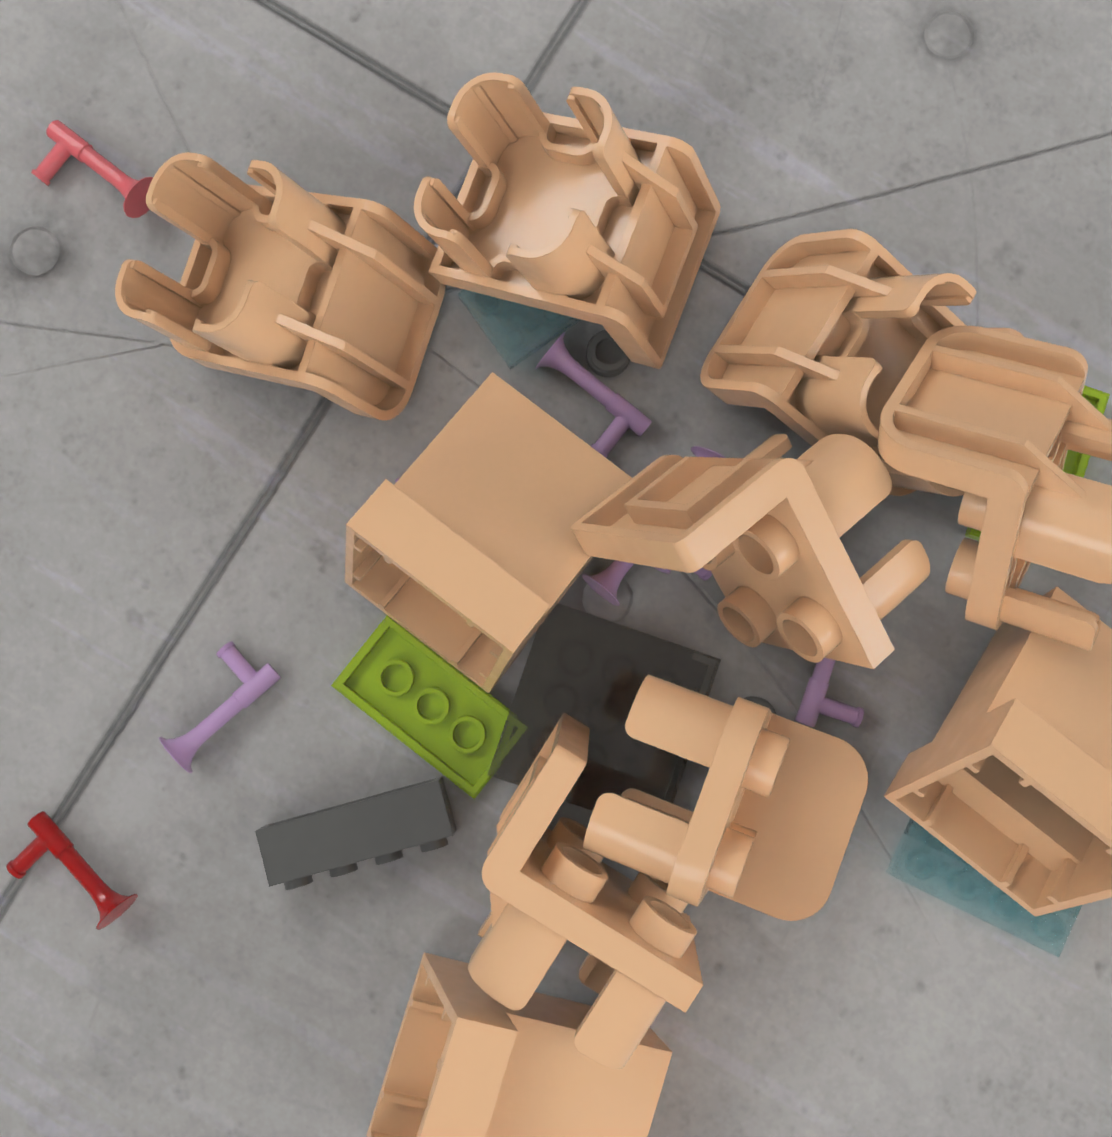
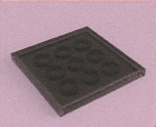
(593, 675)

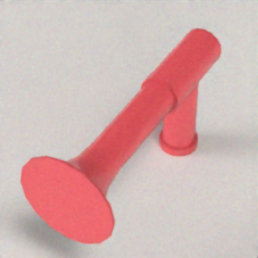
(69, 144)

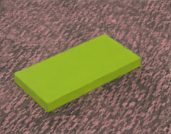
(426, 704)

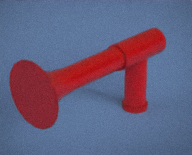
(51, 838)

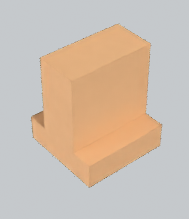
(480, 531)
(1024, 770)
(504, 1072)

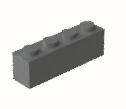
(356, 832)

